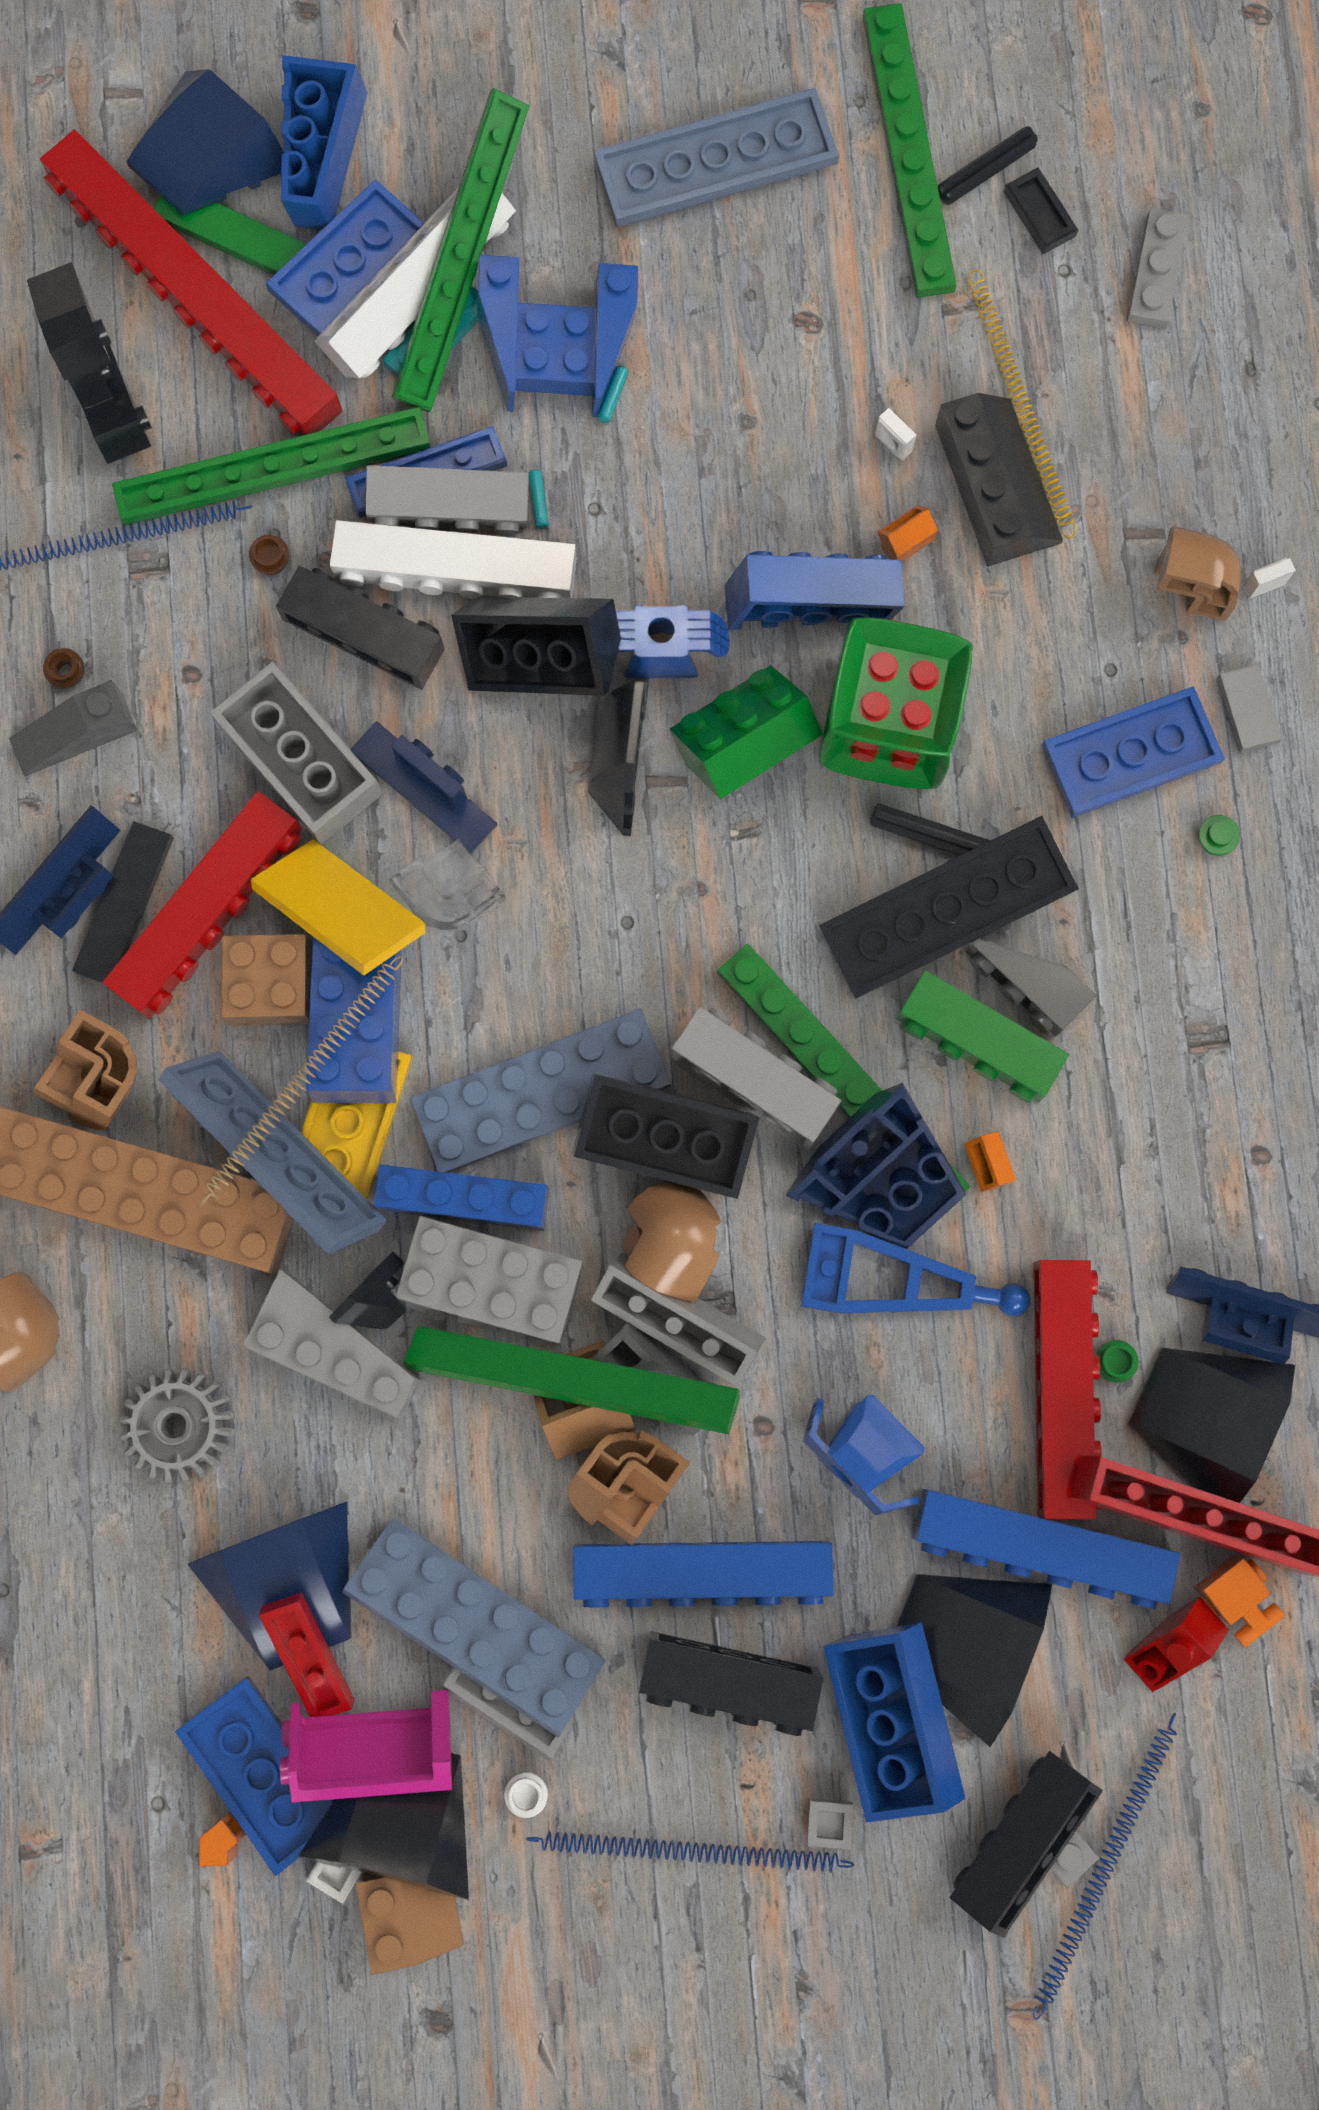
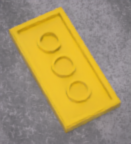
(338, 906)
(355, 1133)

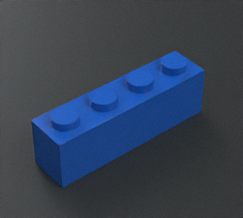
(461, 1197)

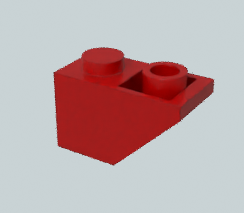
(1177, 1645)

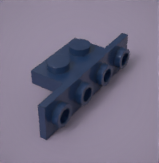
(424, 784)
(61, 884)
(1246, 1316)

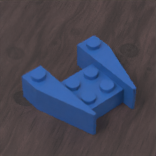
(555, 345)

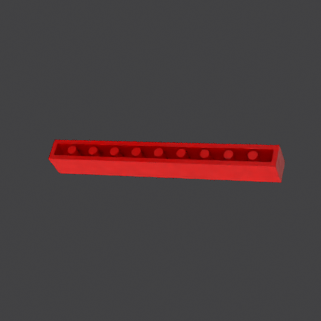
(190, 285)

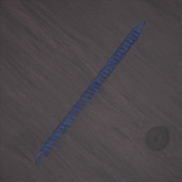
(125, 534)
(536, 1839)
(1105, 1862)

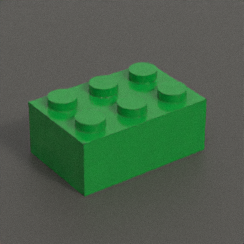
(746, 731)

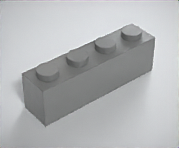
(447, 498)
(685, 1326)

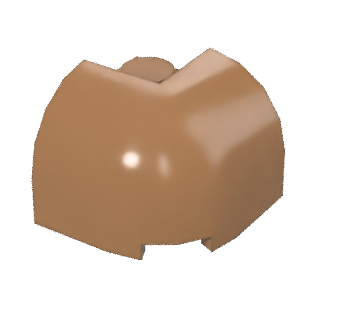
(1202, 569)
(89, 1072)
(672, 1240)
(26, 1330)
(625, 1482)

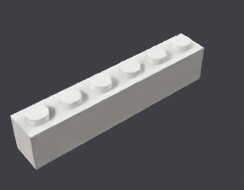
(393, 297)
(451, 562)

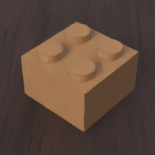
(266, 979)

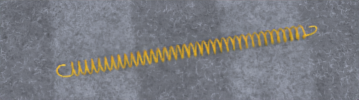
(1020, 402)

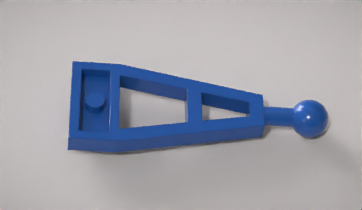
(830, 1268)

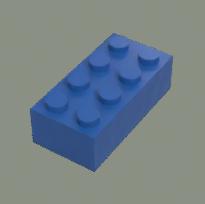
(368, 1059)
(894, 1723)

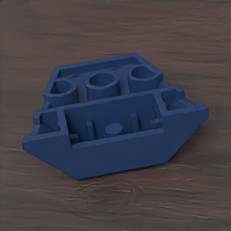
(205, 145)
(882, 1171)
(288, 1560)

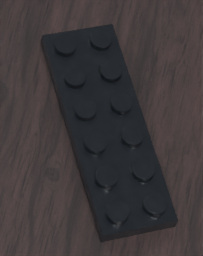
(948, 907)

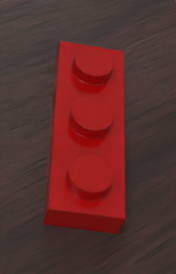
(306, 1656)

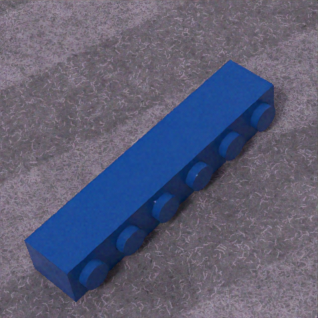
(1045, 1547)
(703, 1571)

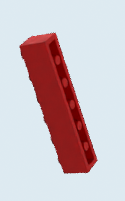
(203, 906)
(1064, 1382)
(1197, 1514)

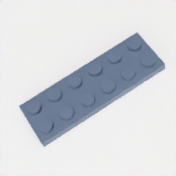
(716, 157)
(533, 1091)
(284, 1163)
(474, 1627)

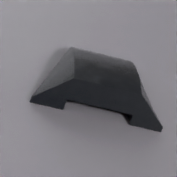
(617, 753)
(1213, 1416)
(979, 1642)
(399, 1837)

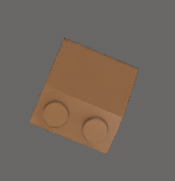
(577, 1426)
(405, 1923)

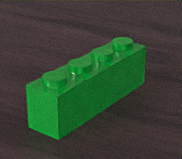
(982, 1038)

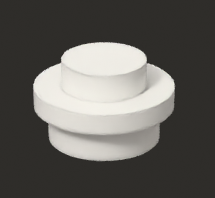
(526, 1795)

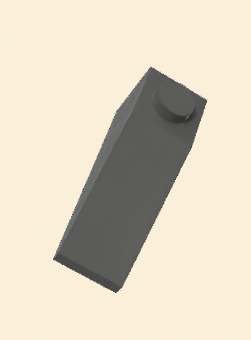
(73, 728)

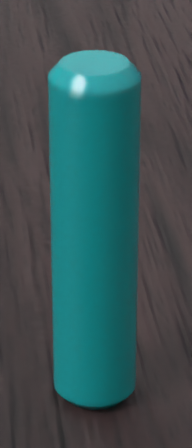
(613, 394)
(538, 499)

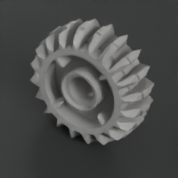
(151, 1420)

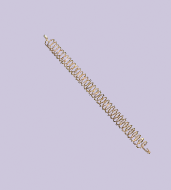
(297, 1083)

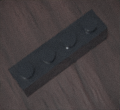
(361, 626)
(1024, 1844)

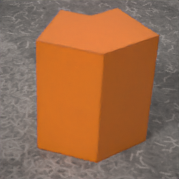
(908, 533)
(996, 1160)
(220, 1842)

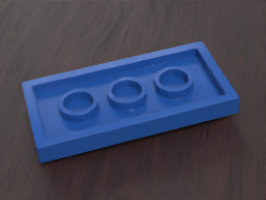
(344, 257)
(1132, 751)
(240, 1754)

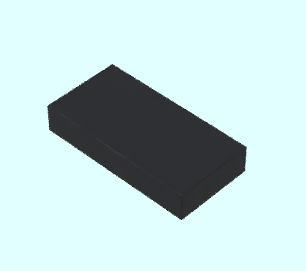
(1040, 210)

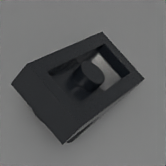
(372, 1302)

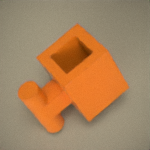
(1234, 1594)

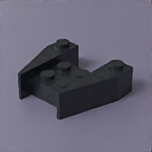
(88, 363)

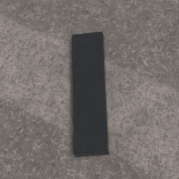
(123, 901)

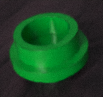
(1218, 835)
(1117, 1361)

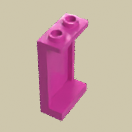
(368, 1752)

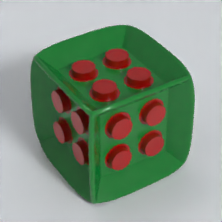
(896, 703)

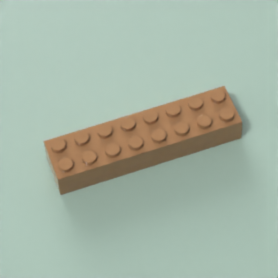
(140, 1192)

